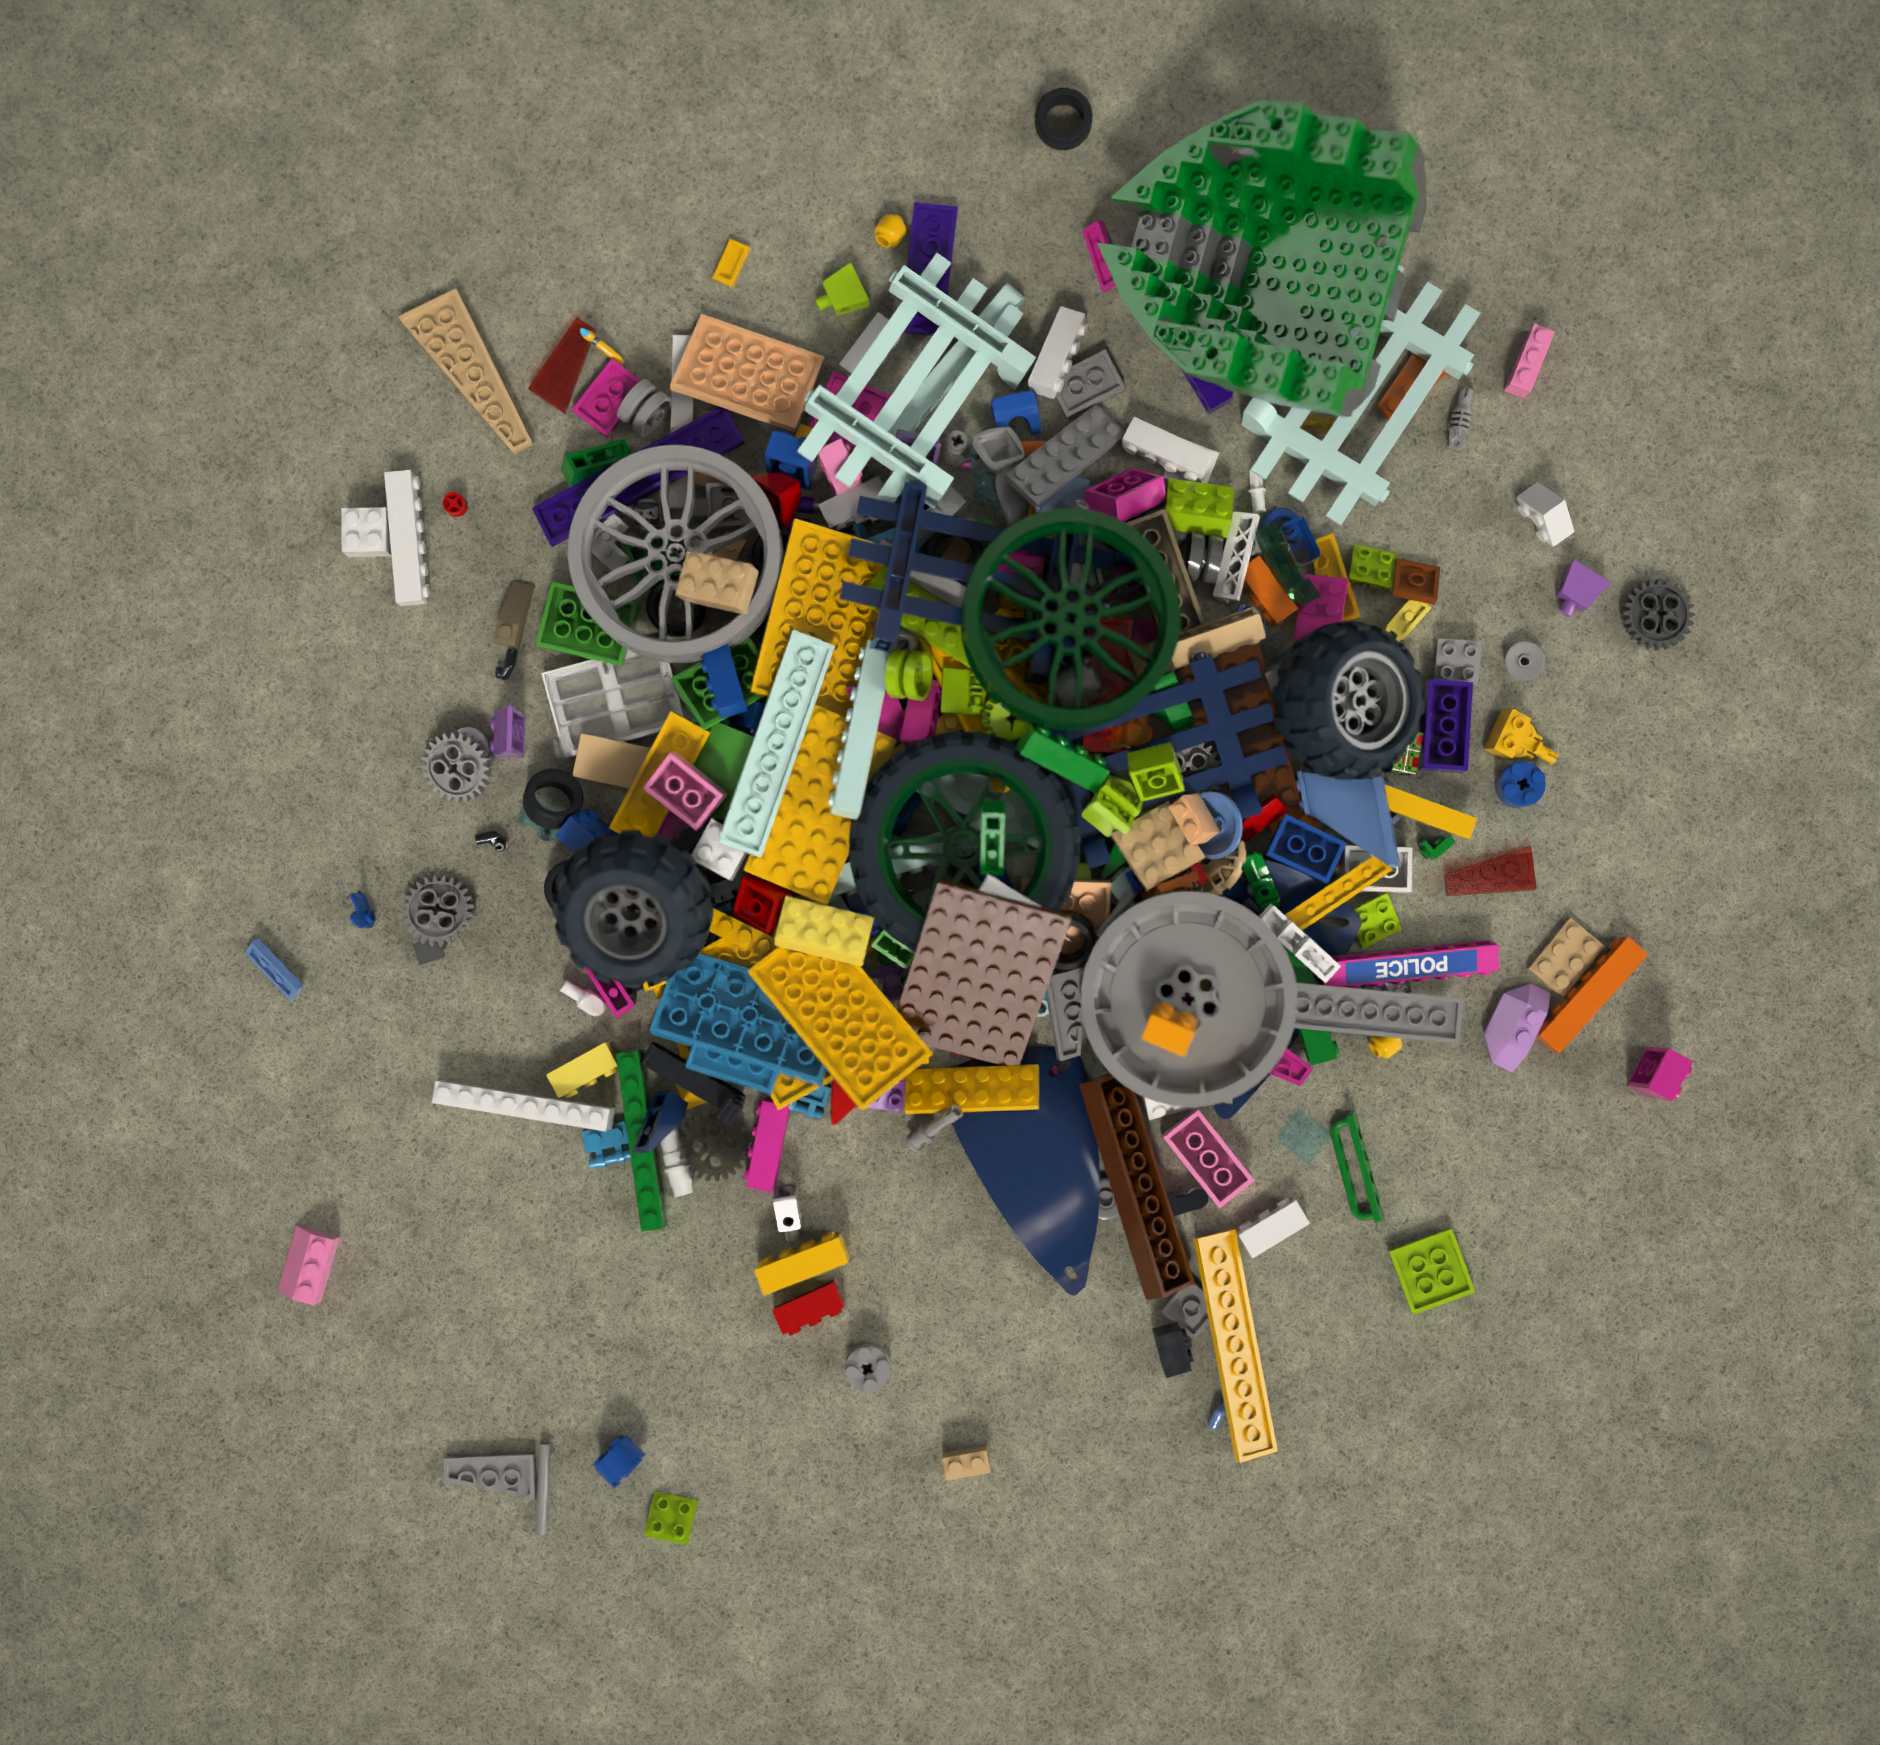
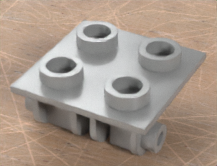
(1457, 660)

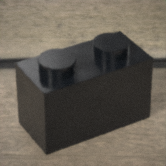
(1172, 1350)

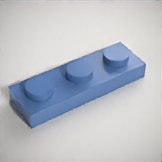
(274, 969)

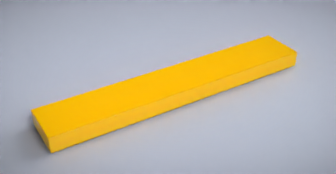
(1430, 813)

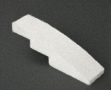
(1299, 943)

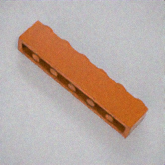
(1591, 993)

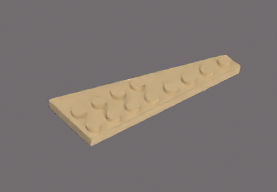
(456, 346)

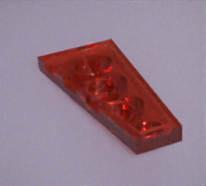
(563, 368)
(1496, 875)

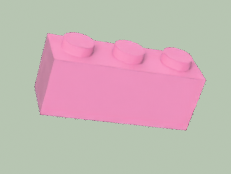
(1529, 361)

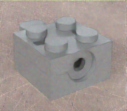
(718, 497)

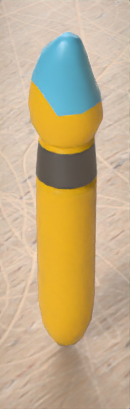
(589, 336)

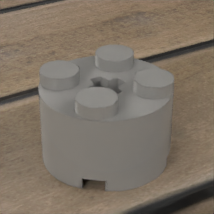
(872, 1379)

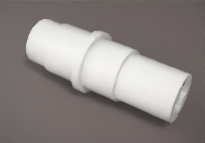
(678, 1175)

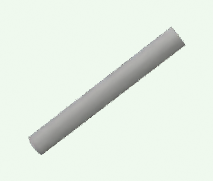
(542, 1488)

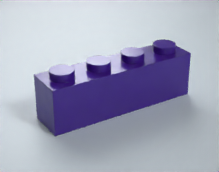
(1209, 394)

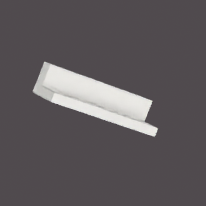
(1232, 555)

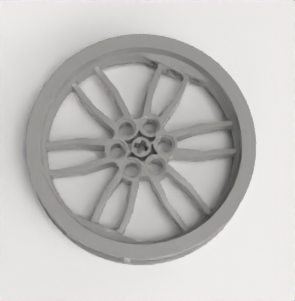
(602, 494)

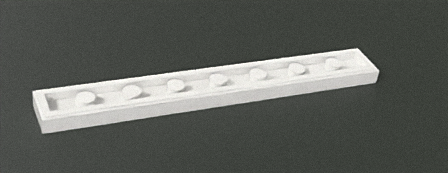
(681, 414)

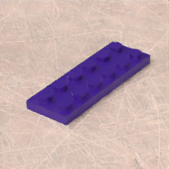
(930, 234)

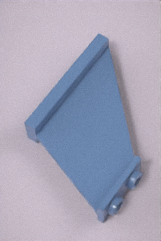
(1352, 809)

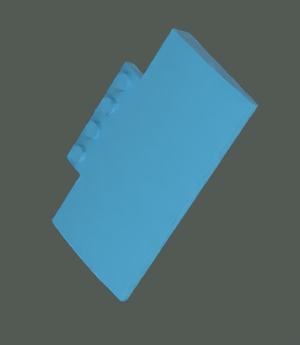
(732, 1027)

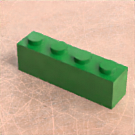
(1063, 758)

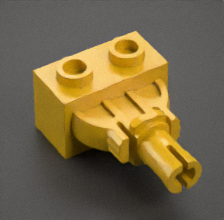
(1517, 738)

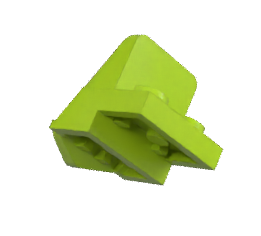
(1113, 806)

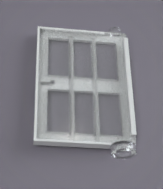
(610, 700)

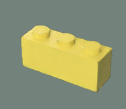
(583, 1071)

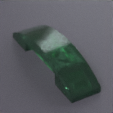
(1283, 568)

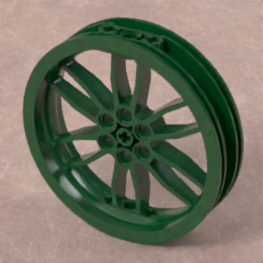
(1153, 579)

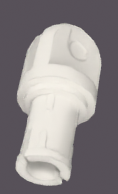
(585, 999)

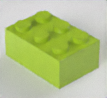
(1199, 507)

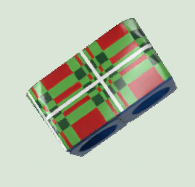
(1305, 535)
(1409, 762)

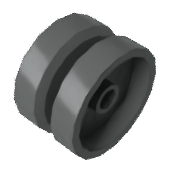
(1206, 558)

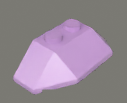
(1516, 1025)

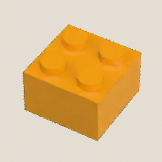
(1170, 1029)

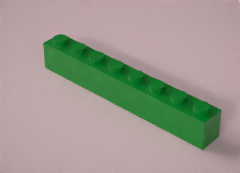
(644, 1165)

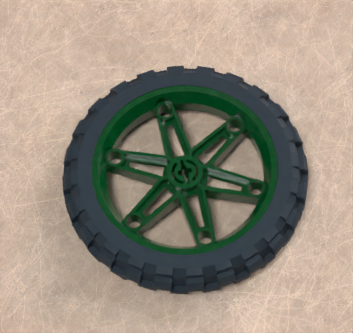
(945, 756)

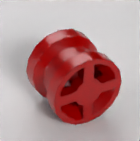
(451, 501)

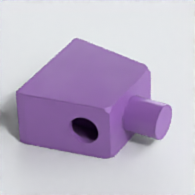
(1579, 588)

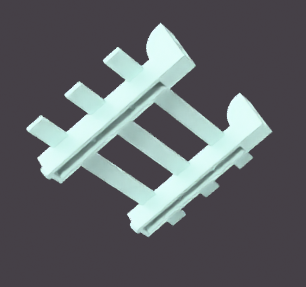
(872, 438)
(1323, 457)

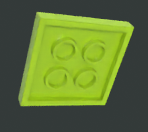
(1431, 1271)

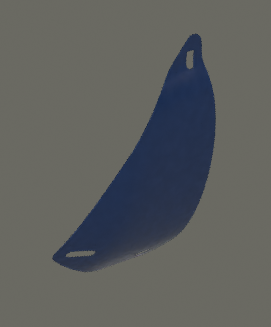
(1041, 1167)

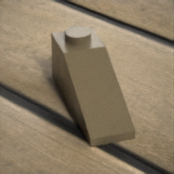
(513, 616)

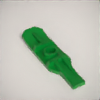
(1259, 879)

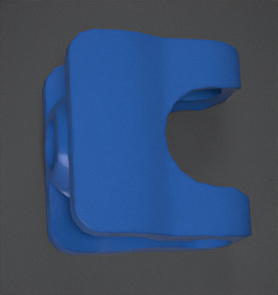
(1017, 405)

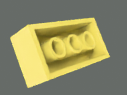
(823, 931)

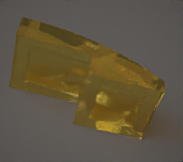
(1323, 423)

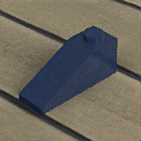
(662, 1118)

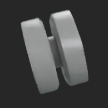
(644, 407)

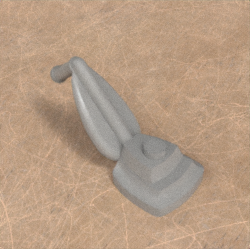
(1001, 453)

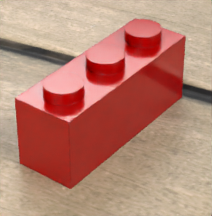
(809, 1308)

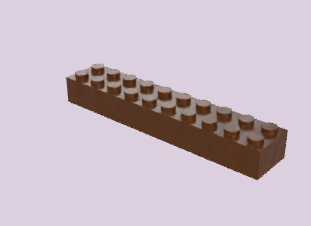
(1137, 1187)

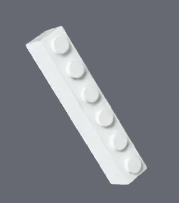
(405, 538)

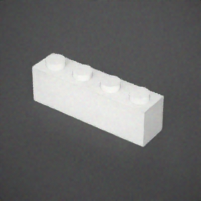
(1057, 352)
(1167, 450)

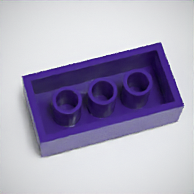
(1446, 726)

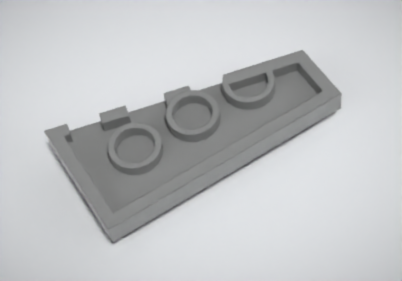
(1065, 1011)
(497, 1472)

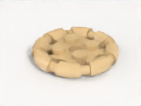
(1220, 868)

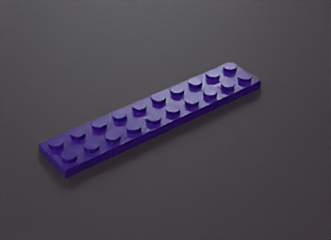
(711, 432)

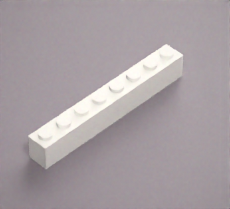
(523, 1105)

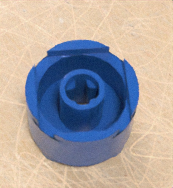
(1531, 779)
(619, 1461)

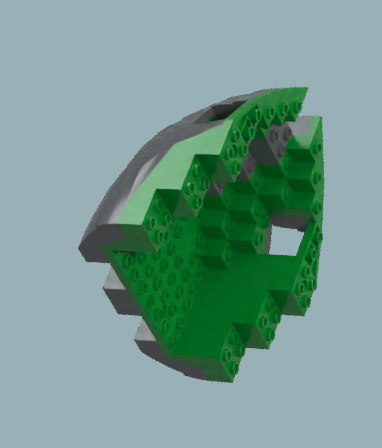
(1271, 252)

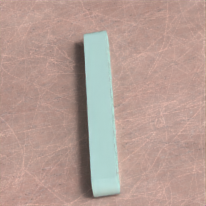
(951, 367)

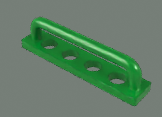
(1376, 1210)

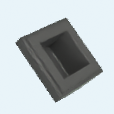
(426, 953)

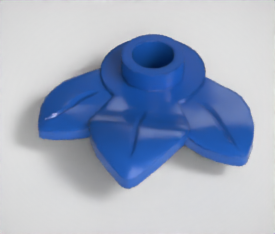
(363, 915)

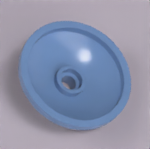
(1230, 833)

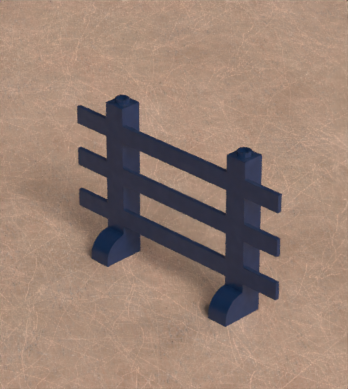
(903, 559)
(1221, 728)

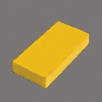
(731, 263)

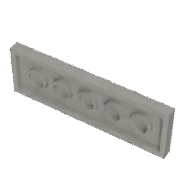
(1065, 456)

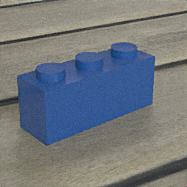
(723, 682)

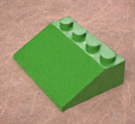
(573, 631)
(694, 691)
(724, 760)

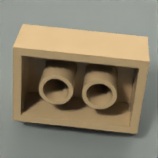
(717, 582)

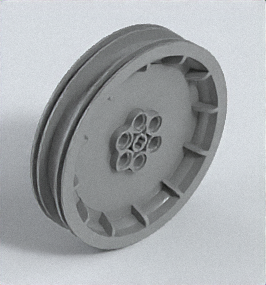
(1211, 941)

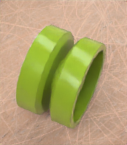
(908, 674)

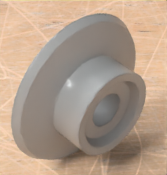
(1534, 661)

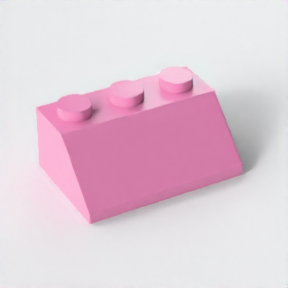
(308, 1265)

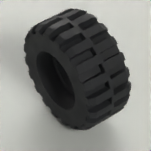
(722, 890)

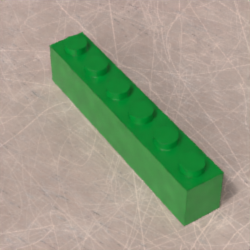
(1316, 1043)

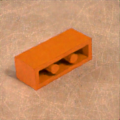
(1267, 593)

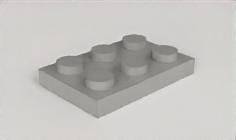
(1089, 384)

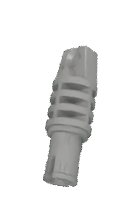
(1460, 420)

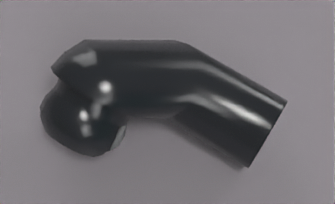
(509, 664)
(492, 838)

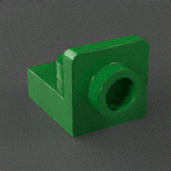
(1439, 847)

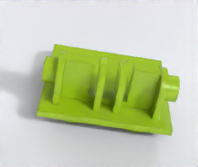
(1372, 567)
(961, 693)
(1378, 920)
(671, 1518)

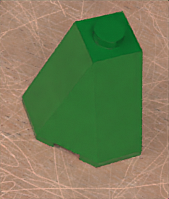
(1177, 716)

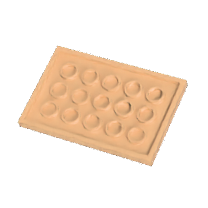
(747, 373)

